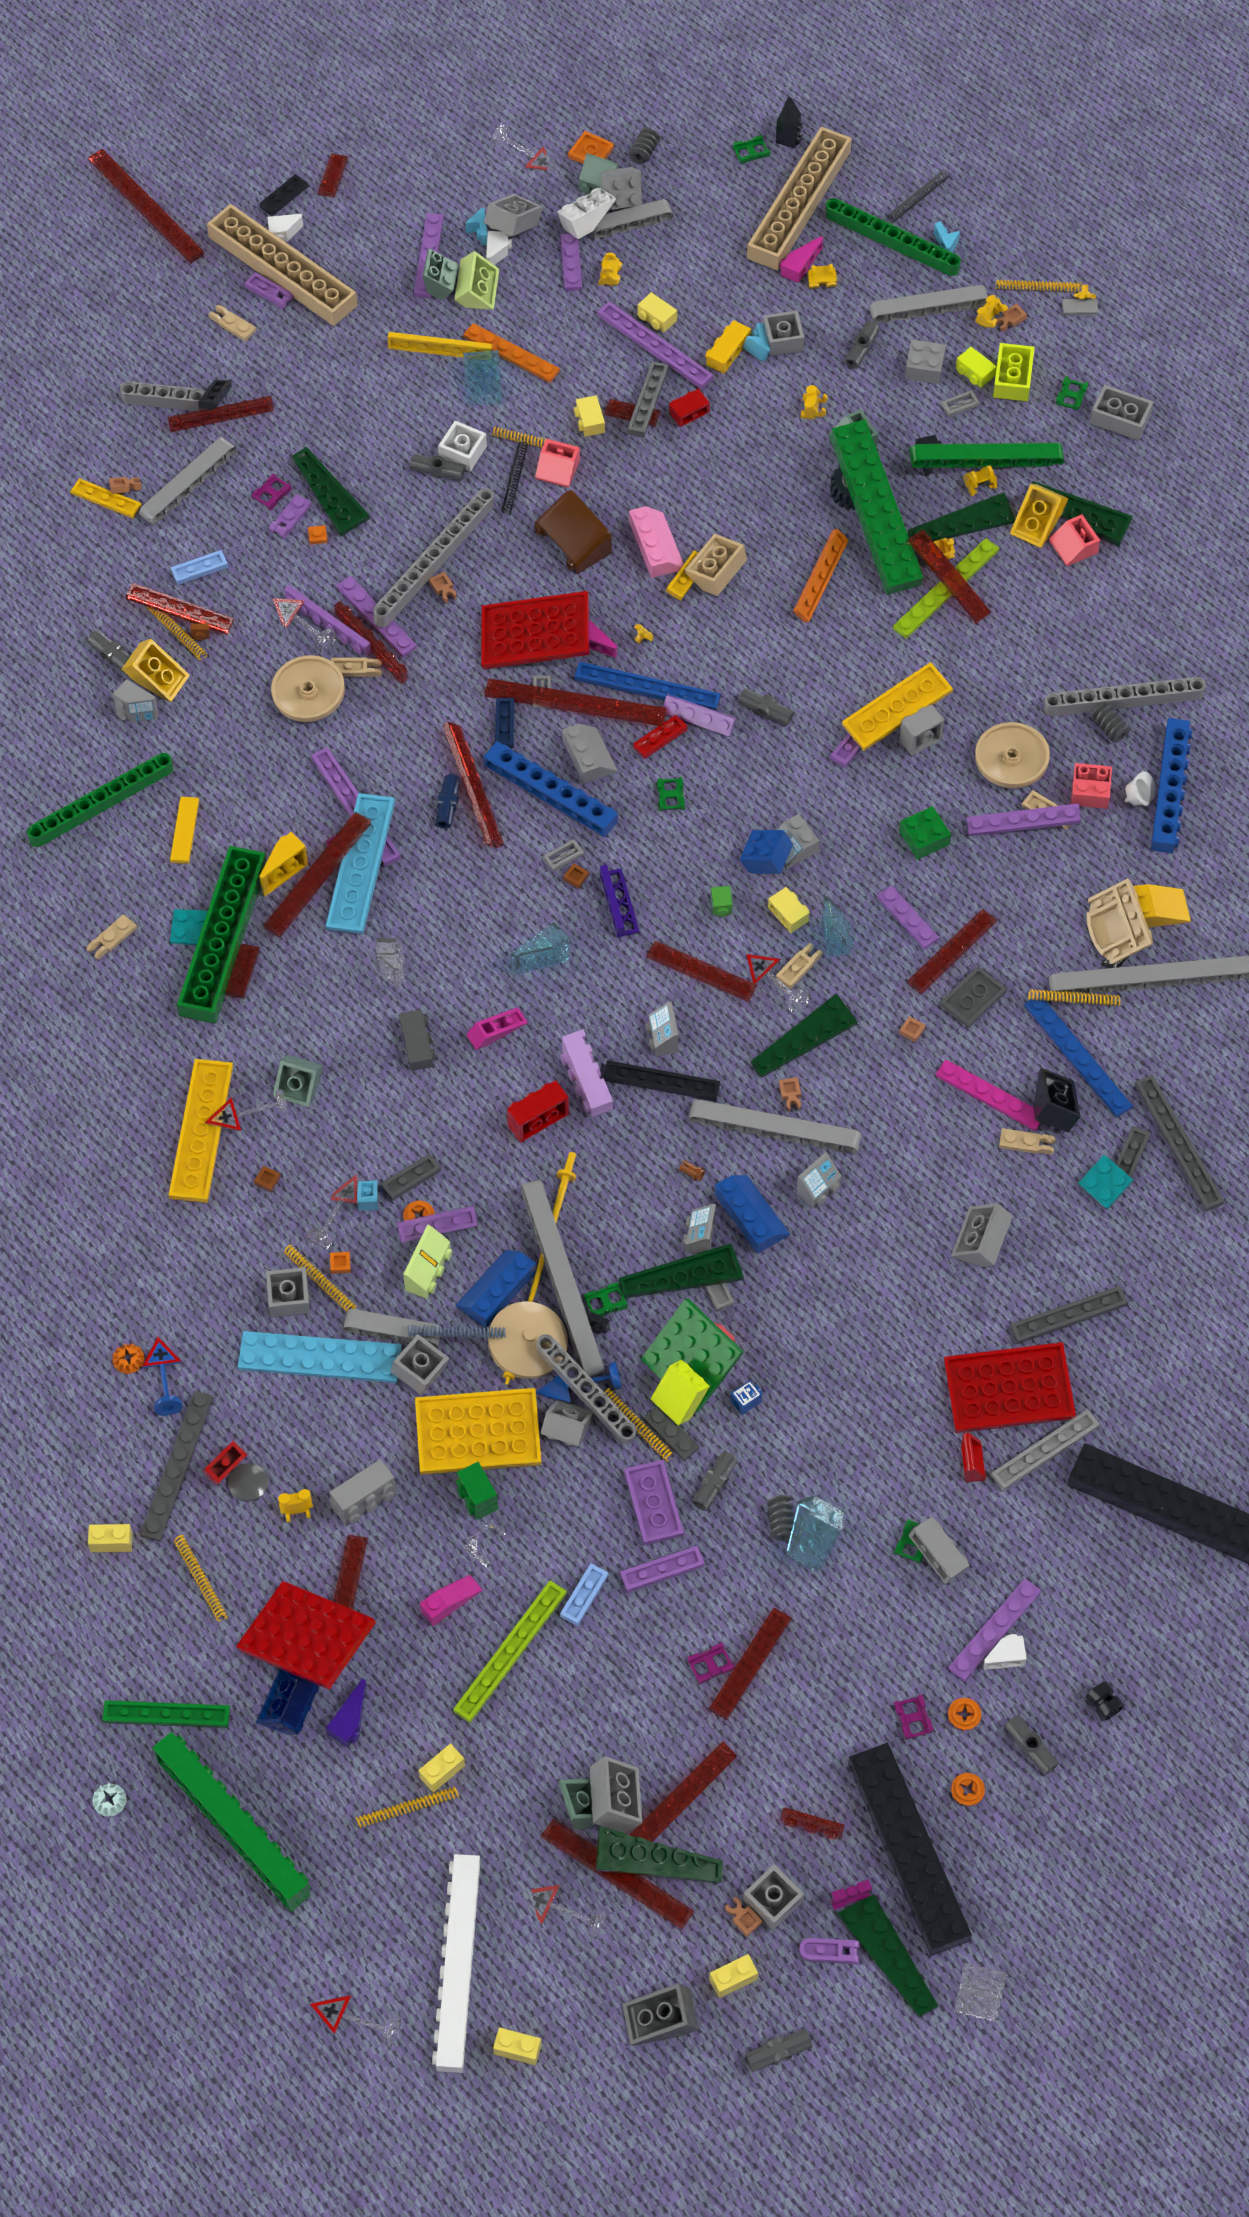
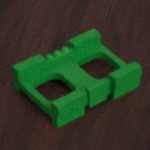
(749, 146)
(1065, 392)
(664, 794)
(608, 1307)
(905, 1539)

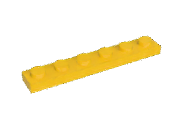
(434, 345)

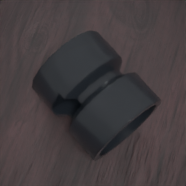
(1106, 1703)

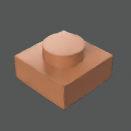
(912, 1029)

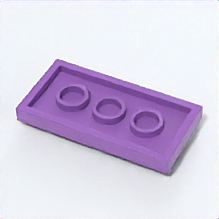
(653, 1502)

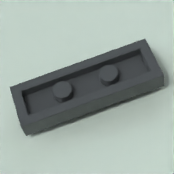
(1133, 1150)
(411, 1177)
(671, 1433)

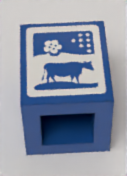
(746, 1397)

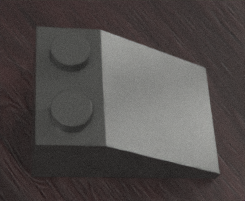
(660, 2015)

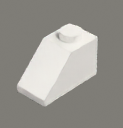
(285, 226)
(497, 246)
(1007, 1653)

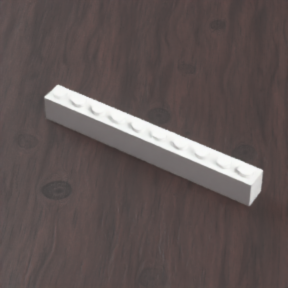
(458, 1963)

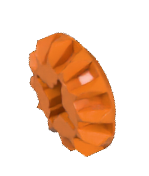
(417, 1207)
(136, 1362)
(972, 1708)
(965, 1780)

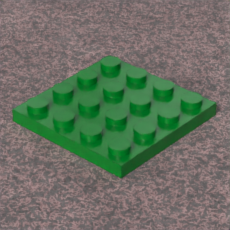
(698, 1343)

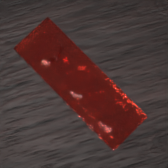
(333, 175)
(625, 410)
(242, 971)
(812, 1823)

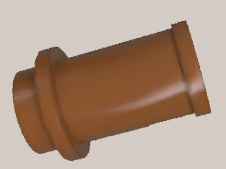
(692, 1170)

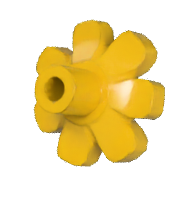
(1084, 293)
(642, 634)

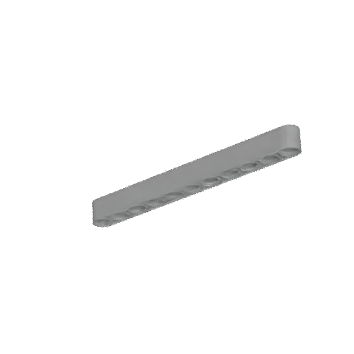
(433, 557)
(1151, 976)
(562, 1278)

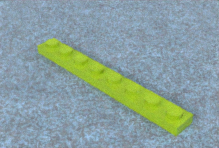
(940, 594)
(509, 1651)

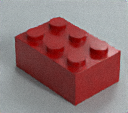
(537, 1111)

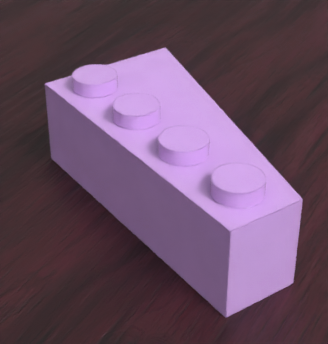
(585, 1074)

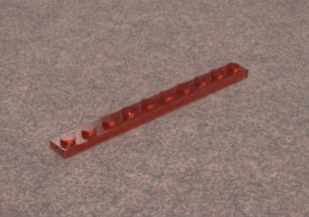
(146, 206)
(576, 702)

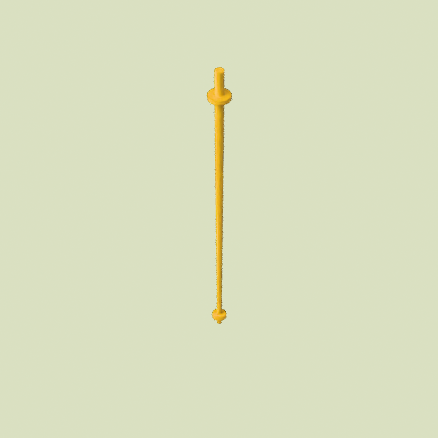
(565, 1175)

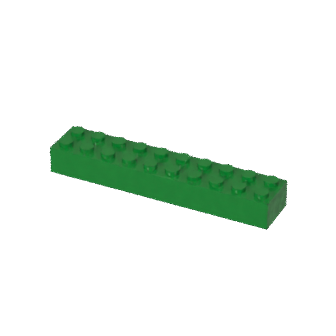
(876, 507)
(221, 935)
(232, 1821)

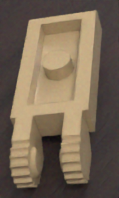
(232, 323)
(358, 667)
(112, 936)
(798, 966)
(1026, 1141)

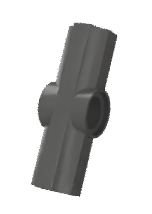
(862, 344)
(437, 467)
(108, 649)
(766, 706)
(714, 1481)
(1039, 1755)
(778, 2050)

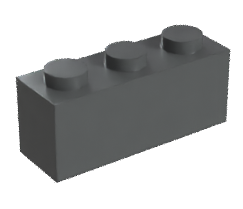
(417, 1040)

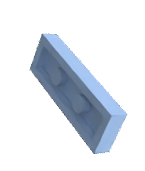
(199, 567)
(584, 1594)

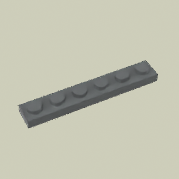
(647, 399)
(1069, 1314)

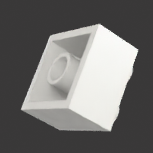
(463, 445)

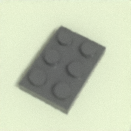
(973, 997)

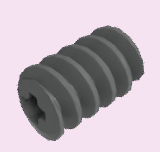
(644, 145)
(1110, 723)
(779, 1517)

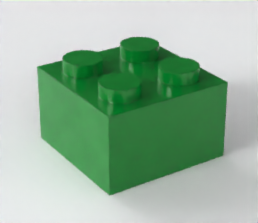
(925, 832)
(476, 1490)

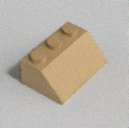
(716, 564)

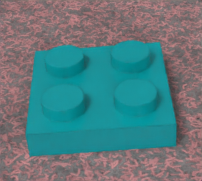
(187, 926)
(1106, 1181)

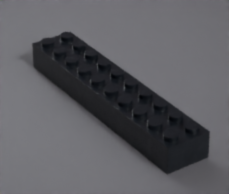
(1162, 1501)
(909, 1849)

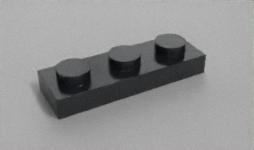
(283, 195)
(214, 394)

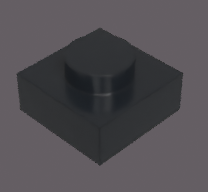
(598, 1323)

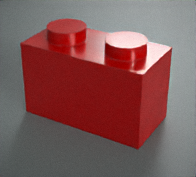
(689, 407)
(224, 1463)

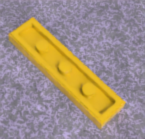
(106, 498)
(184, 830)

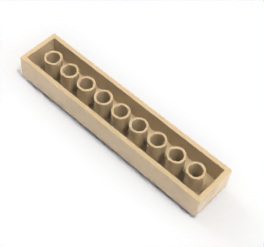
(799, 198)
(282, 264)

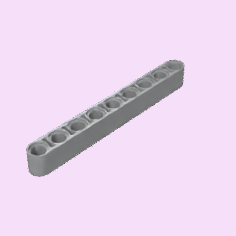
(1125, 696)
(774, 1125)

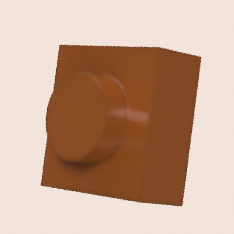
(200, 631)
(576, 876)
(267, 1179)

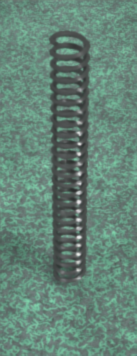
(918, 192)

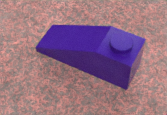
(347, 1721)

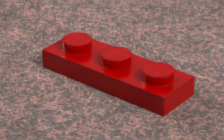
(660, 737)

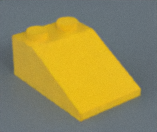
(1038, 515)
(155, 670)
(284, 862)
(1162, 905)

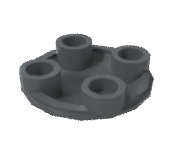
(248, 1482)

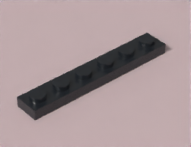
(661, 1080)

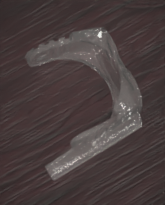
(471, 1545)

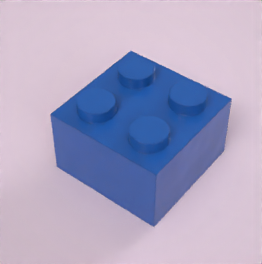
(766, 851)

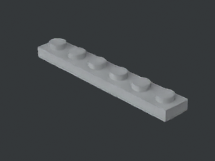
(1045, 1450)

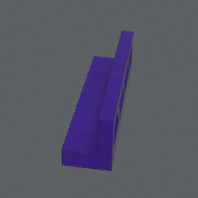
(613, 901)

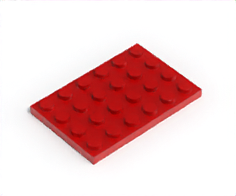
(535, 630)
(1009, 1387)
(306, 1634)

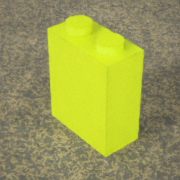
(680, 1392)

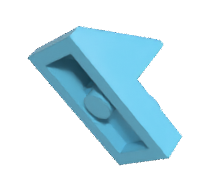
(477, 225)
(946, 240)
(757, 343)
(367, 1195)

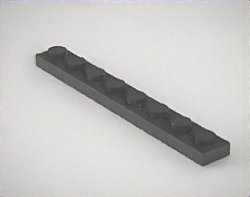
(1179, 1143)
(177, 1466)

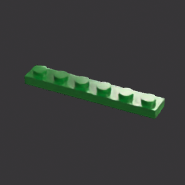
(166, 1714)

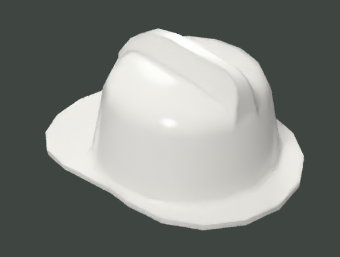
(1140, 790)

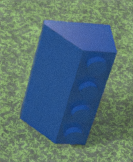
(750, 1212)
(497, 1287)

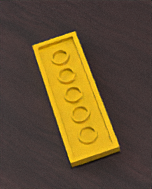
(889, 709)

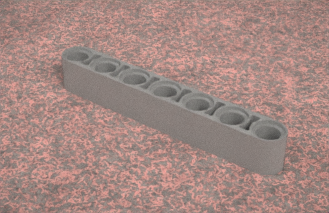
(928, 303)
(187, 480)
(582, 1380)

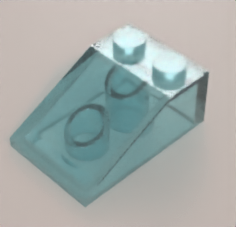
(483, 378)
(835, 930)
(542, 951)
(814, 1532)

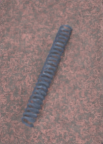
(455, 1333)

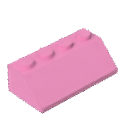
(655, 541)

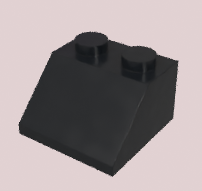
(789, 125)

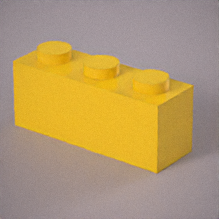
(727, 346)

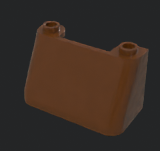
(575, 532)

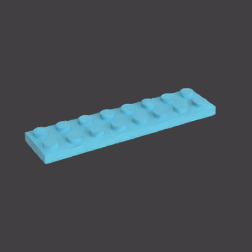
(361, 867)
(318, 1356)

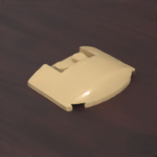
(1118, 922)

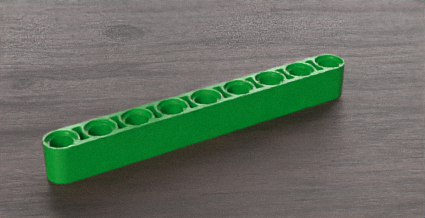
(892, 237)
(986, 455)
(106, 794)

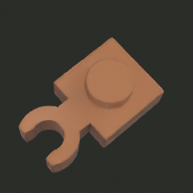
(1012, 317)
(122, 484)
(442, 585)
(791, 1092)
(745, 1919)

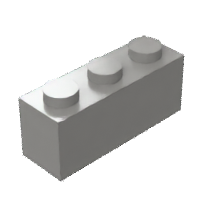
(939, 1550)

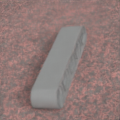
(632, 218)
(161, 396)
(386, 1326)

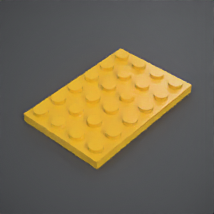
(480, 1426)

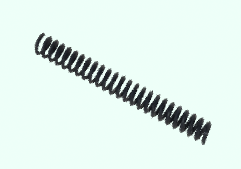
(511, 475)

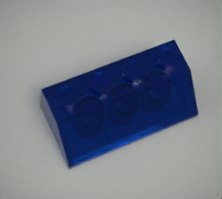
(287, 1703)

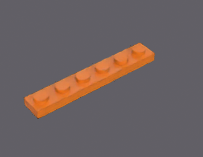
(513, 353)
(820, 575)

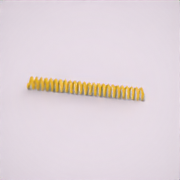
(1038, 284)
(520, 440)
(159, 618)
(1074, 998)
(324, 1279)
(642, 1426)
(202, 1577)
(405, 1805)

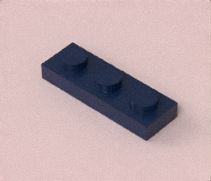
(505, 721)

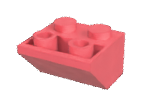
(557, 463)
(1075, 540)
(1091, 785)

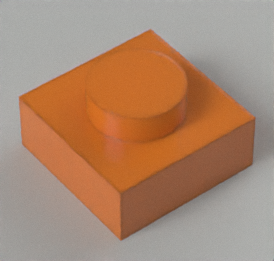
(317, 534)
(340, 1262)

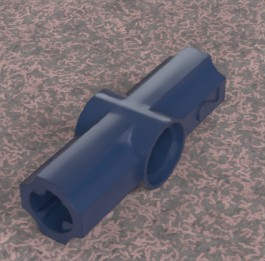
(447, 801)

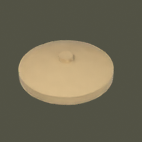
(308, 688)
(1012, 755)
(523, 1326)

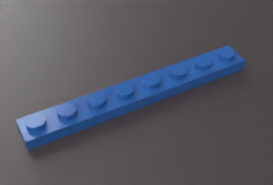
(644, 685)
(1078, 1056)

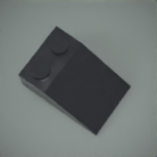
(1056, 1101)

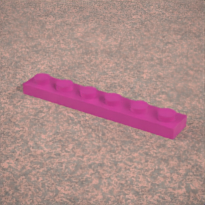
(988, 1094)

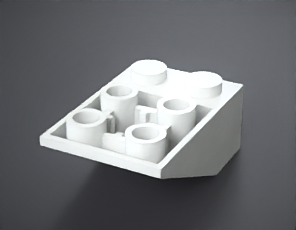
(586, 212)

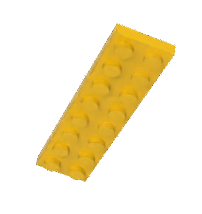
(198, 1140)

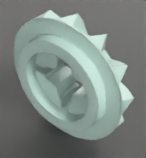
(106, 1808)

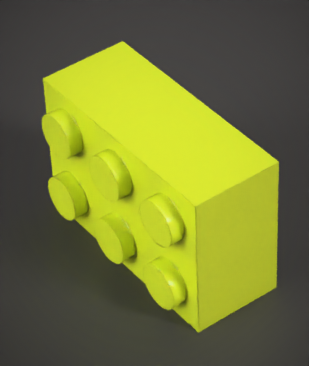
(1013, 372)

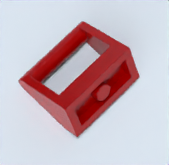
(972, 1458)

